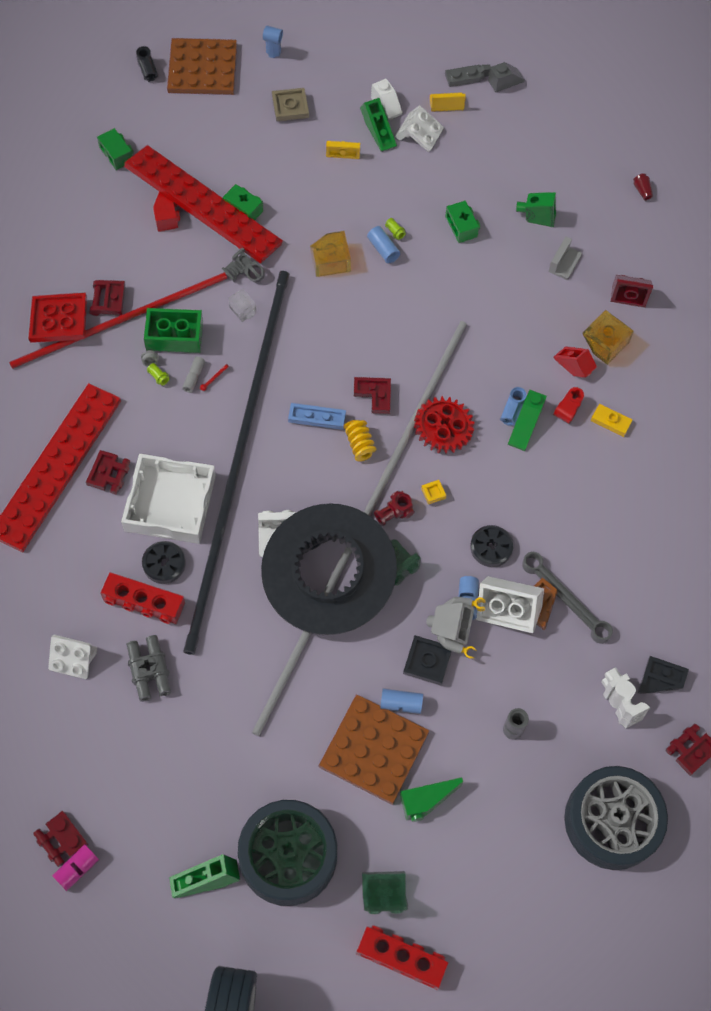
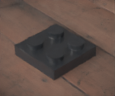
(427, 660)

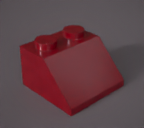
(631, 290)

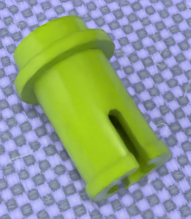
(397, 231)
(160, 376)

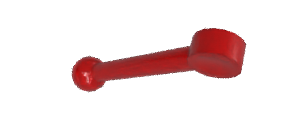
(203, 387)

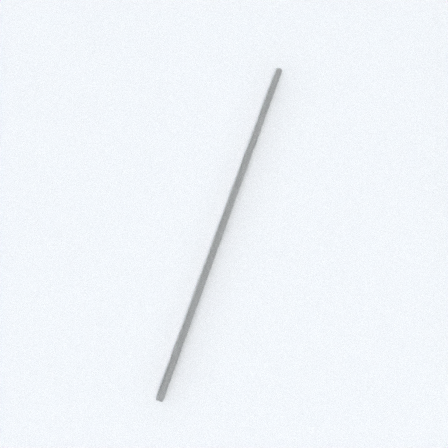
(369, 509)

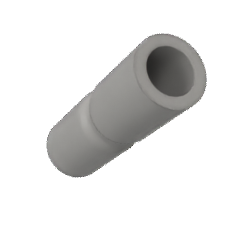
(194, 372)

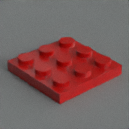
(58, 317)

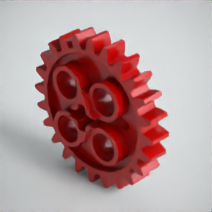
(444, 425)

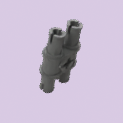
(157, 672)

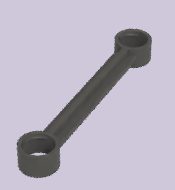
(542, 572)

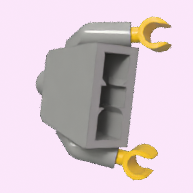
(453, 623)

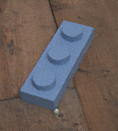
(317, 416)

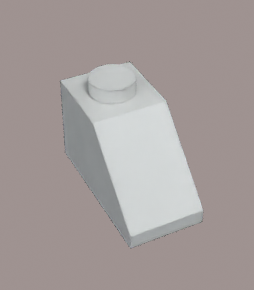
(388, 98)

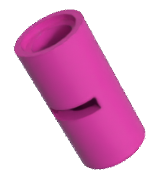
(75, 867)

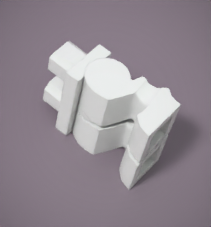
(620, 693)

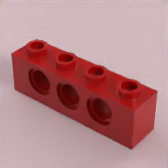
(116, 584)
(368, 950)

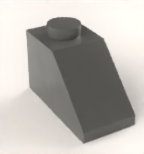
(504, 76)

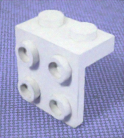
(268, 522)

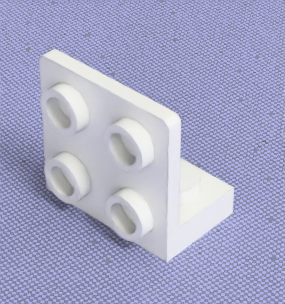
(421, 128)

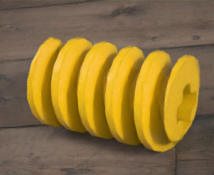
(359, 439)

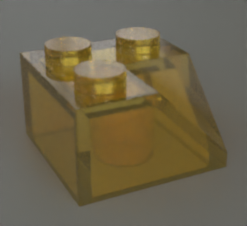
(331, 254)
(607, 336)

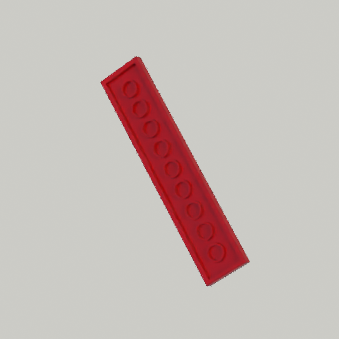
(203, 203)
(56, 466)

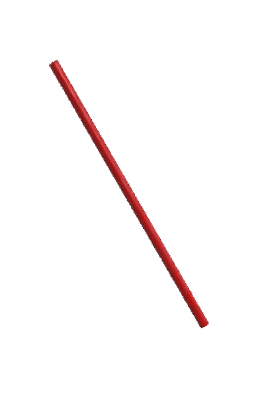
(120, 319)

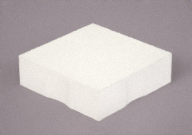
(169, 498)

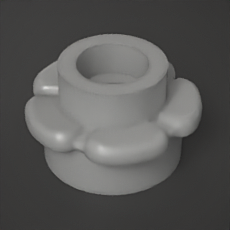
(149, 357)

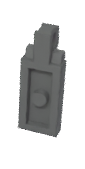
(467, 74)

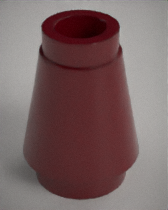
(643, 186)

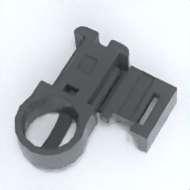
(242, 263)

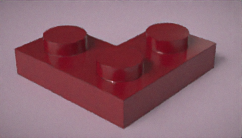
(376, 388)

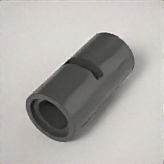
(518, 717)

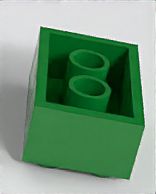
(173, 330)

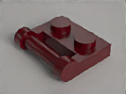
(113, 297)

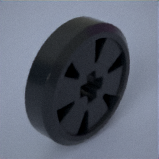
(482, 551)
(152, 562)

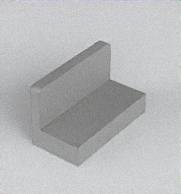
(564, 260)

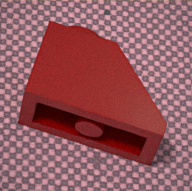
(576, 361)

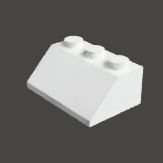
(510, 604)

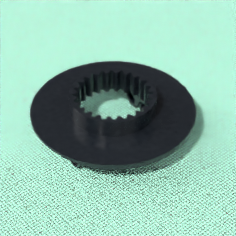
(306, 532)

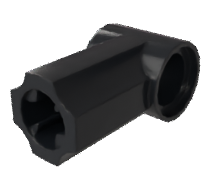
(146, 63)

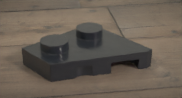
(662, 676)

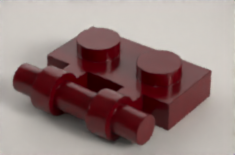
(102, 470)
(696, 755)
(66, 835)

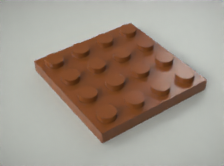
(202, 66)
(374, 749)

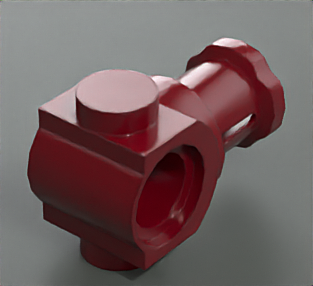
(394, 510)

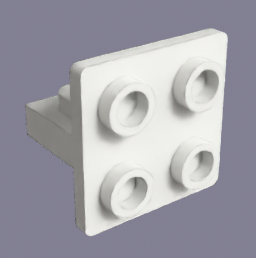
(70, 656)

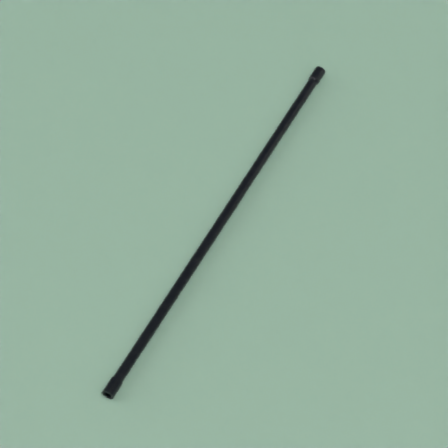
(193, 636)

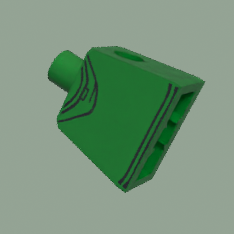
(539, 208)

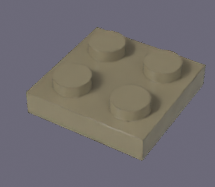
(290, 104)

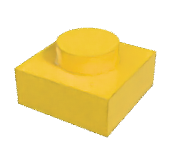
(433, 492)

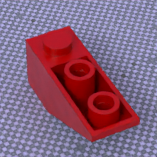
(165, 213)

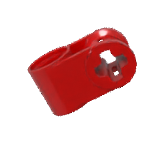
(568, 406)

